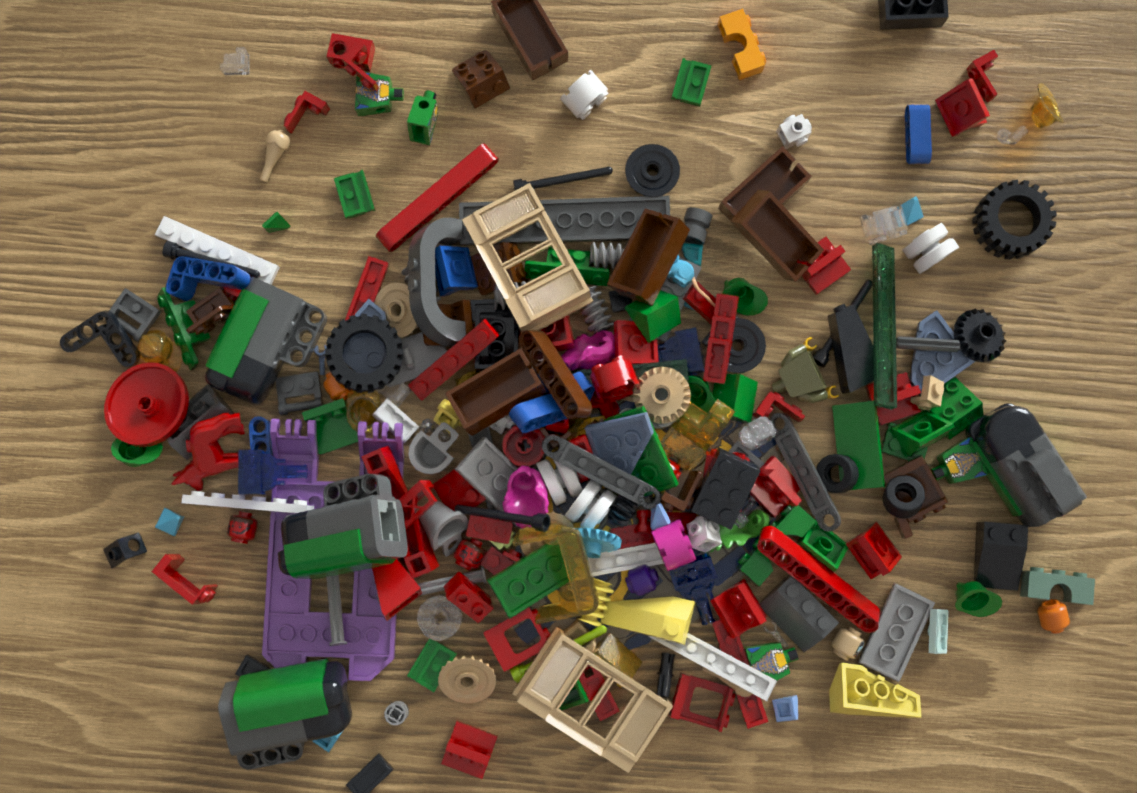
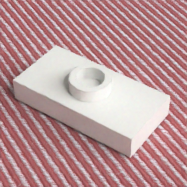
(392, 414)

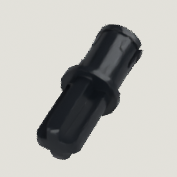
(665, 674)

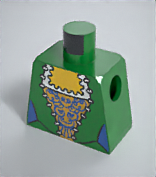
(372, 102)
(423, 118)
(959, 463)
(771, 659)

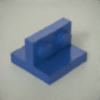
(454, 270)

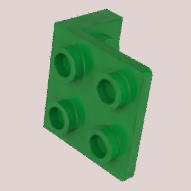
(958, 406)
(331, 426)

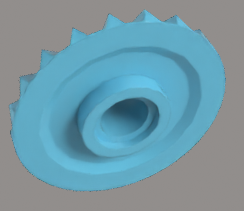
(599, 541)

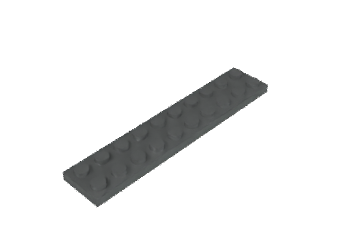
(580, 219)

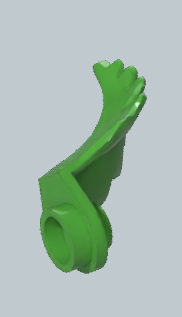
(757, 520)

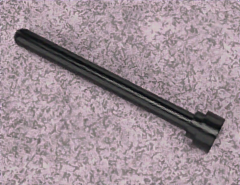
(518, 183)
(172, 250)
(822, 355)
(539, 522)

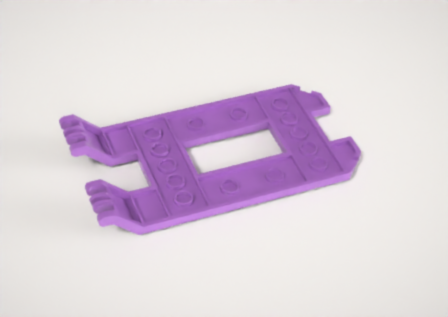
(289, 626)

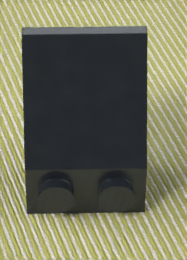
(504, 344)
(1000, 554)

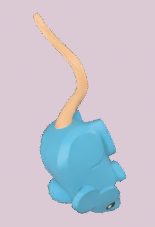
(683, 274)

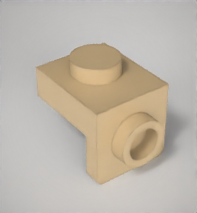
(931, 393)
(578, 629)

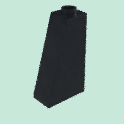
(851, 348)

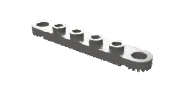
(601, 471)
(805, 473)

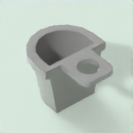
(430, 453)
(443, 527)

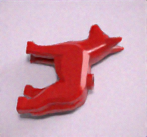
(206, 451)

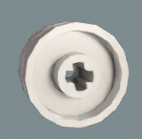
(930, 248)
(559, 479)
(592, 507)

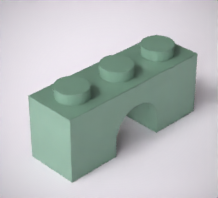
(1075, 588)

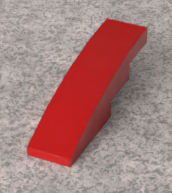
(720, 338)

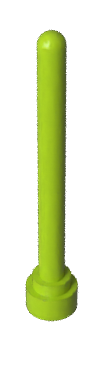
(519, 670)

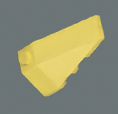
(655, 617)
(864, 693)

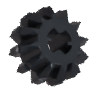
(622, 511)

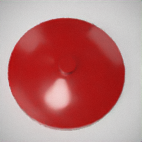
(146, 404)

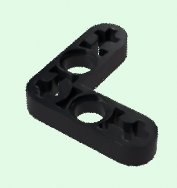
(106, 331)

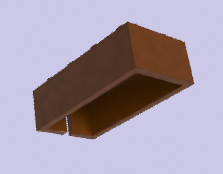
(530, 35)
(771, 176)
(777, 235)
(648, 256)
(495, 392)

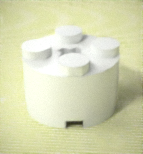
(584, 94)

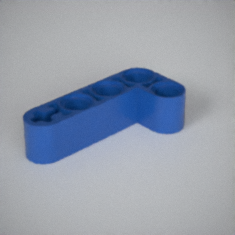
(189, 272)
(544, 409)

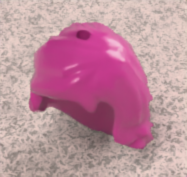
(589, 351)
(526, 493)

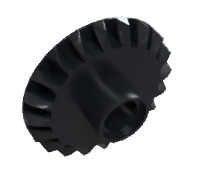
(656, 158)
(973, 343)
(752, 344)

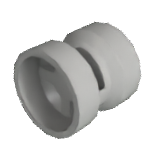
(399, 710)

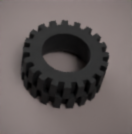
(992, 231)
(355, 380)

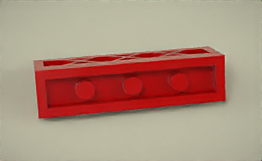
(411, 498)

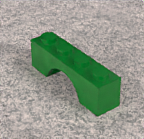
(756, 565)

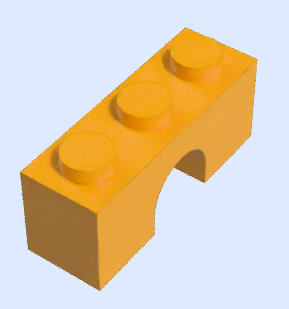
(737, 27)

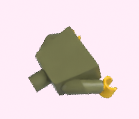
(802, 376)

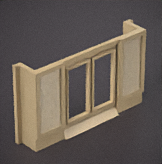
(549, 295)
(553, 677)

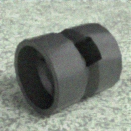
(697, 221)

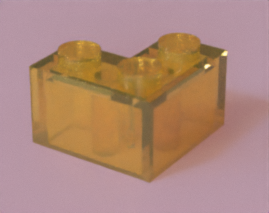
(703, 427)

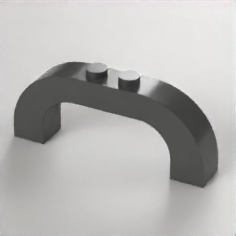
(422, 281)

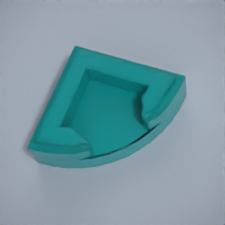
(692, 253)

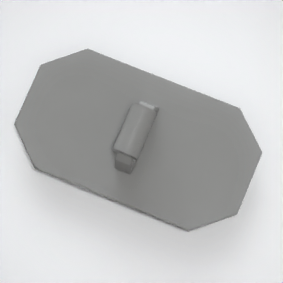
(416, 358)

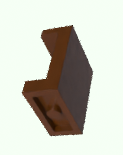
(934, 496)

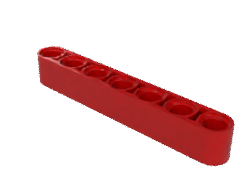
(437, 197)
(819, 579)

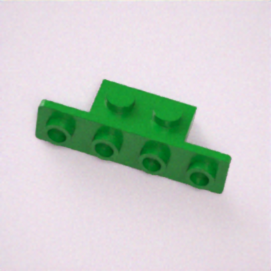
(591, 275)
(179, 321)

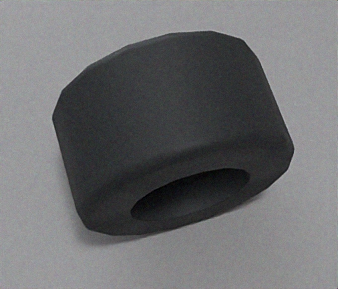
(850, 473)
(911, 487)

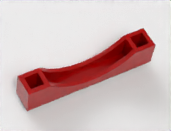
(420, 555)

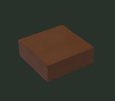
(903, 527)

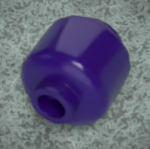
(642, 580)

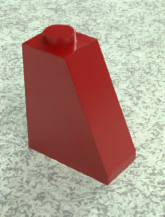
(394, 588)

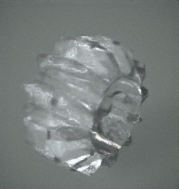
(757, 433)

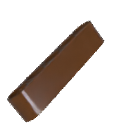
(555, 374)

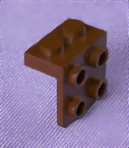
(481, 78)
(483, 276)
(210, 311)
(457, 311)
(685, 497)

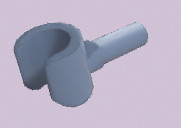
(321, 359)

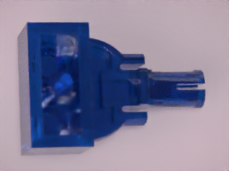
(683, 346)
(260, 472)
(695, 581)

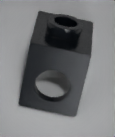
(119, 550)

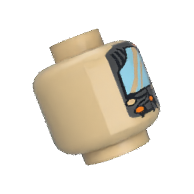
(847, 643)

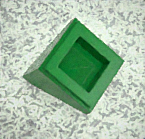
(275, 223)

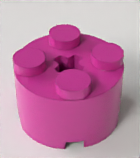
(673, 545)

